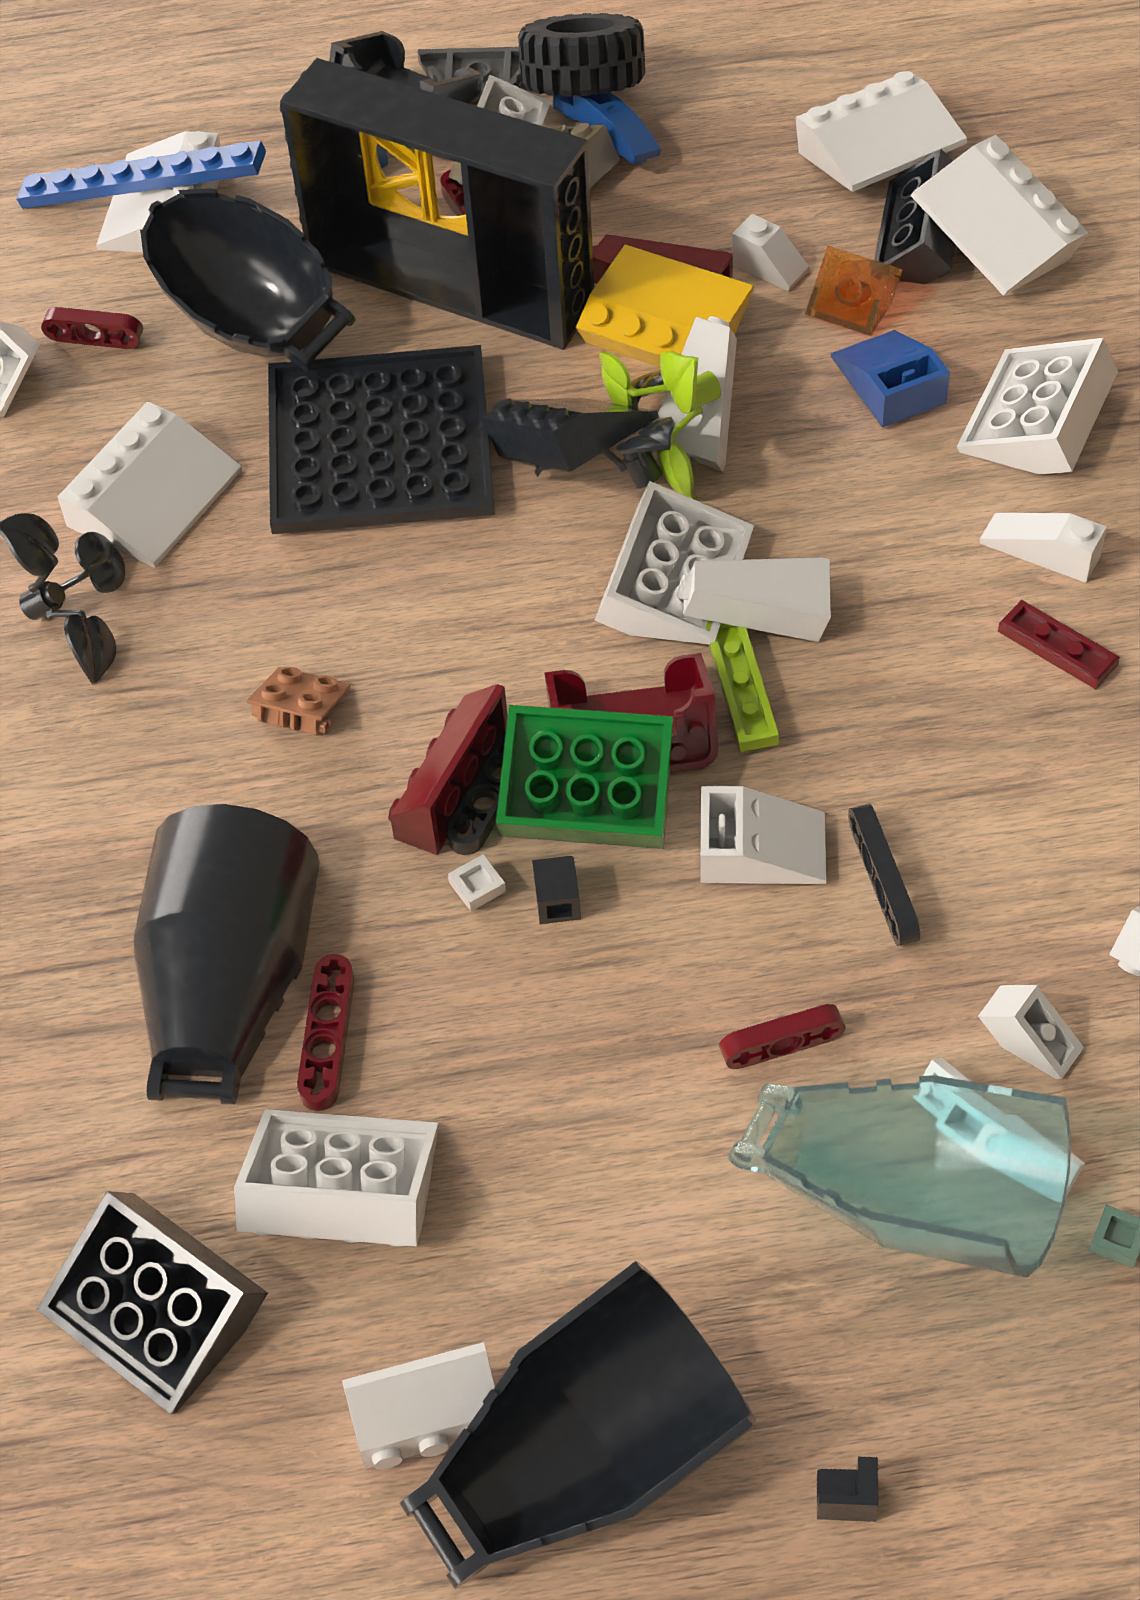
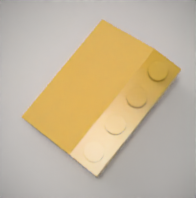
(651, 302)

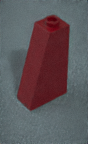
(707, 259)

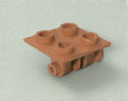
(297, 700)

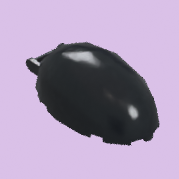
(243, 275)

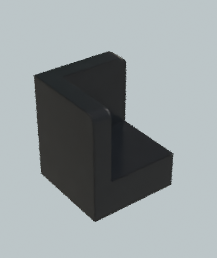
(556, 889)
(849, 1493)

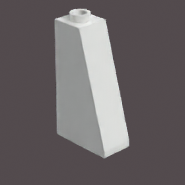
(707, 434)
(761, 594)

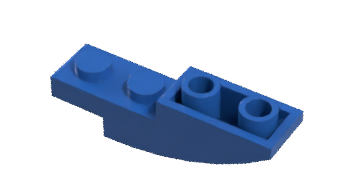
(625, 128)

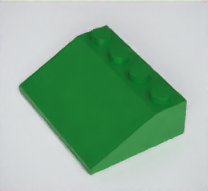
(585, 776)

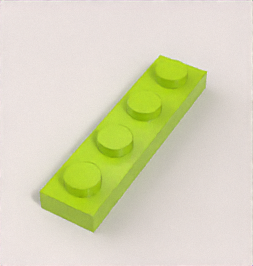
(743, 688)

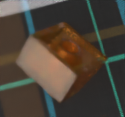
(853, 290)

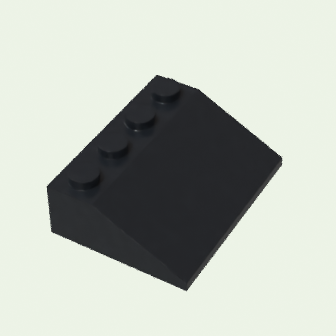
(561, 430)
(150, 1299)

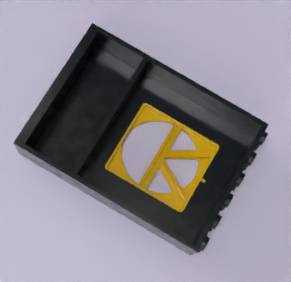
(527, 229)

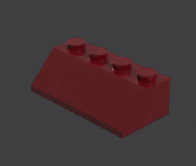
(449, 769)

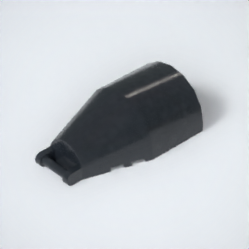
(219, 941)
(583, 1428)

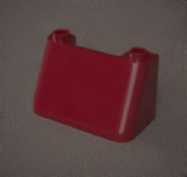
(685, 696)

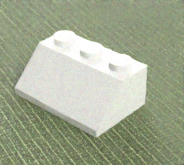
(417, 1405)

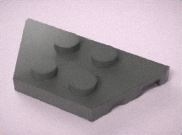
(494, 61)

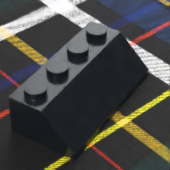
(907, 233)

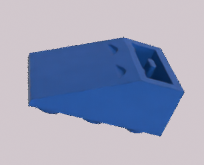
(894, 376)

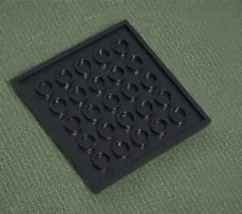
(378, 440)

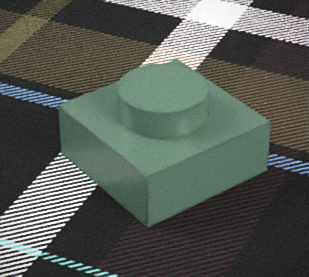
(1117, 1236)

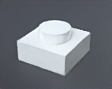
(476, 882)

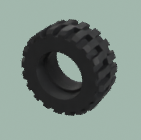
(582, 54)

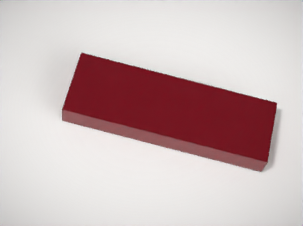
(1058, 644)

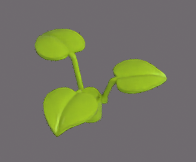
(689, 393)

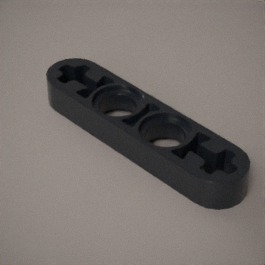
(484, 820)
(884, 875)

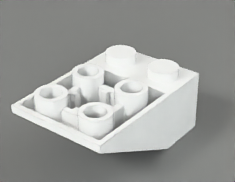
(759, 838)

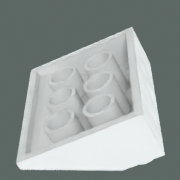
(877, 131)
(130, 211)
(1000, 215)
(1041, 406)
(148, 485)
(658, 550)
(336, 1178)

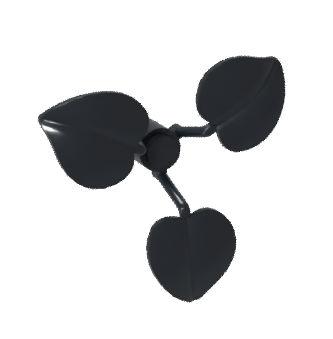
(638, 447)
(34, 547)

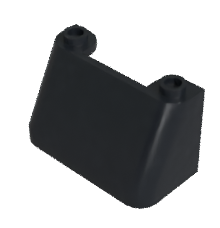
(385, 57)

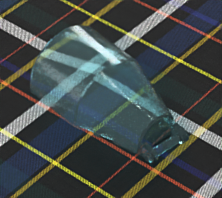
(923, 1164)

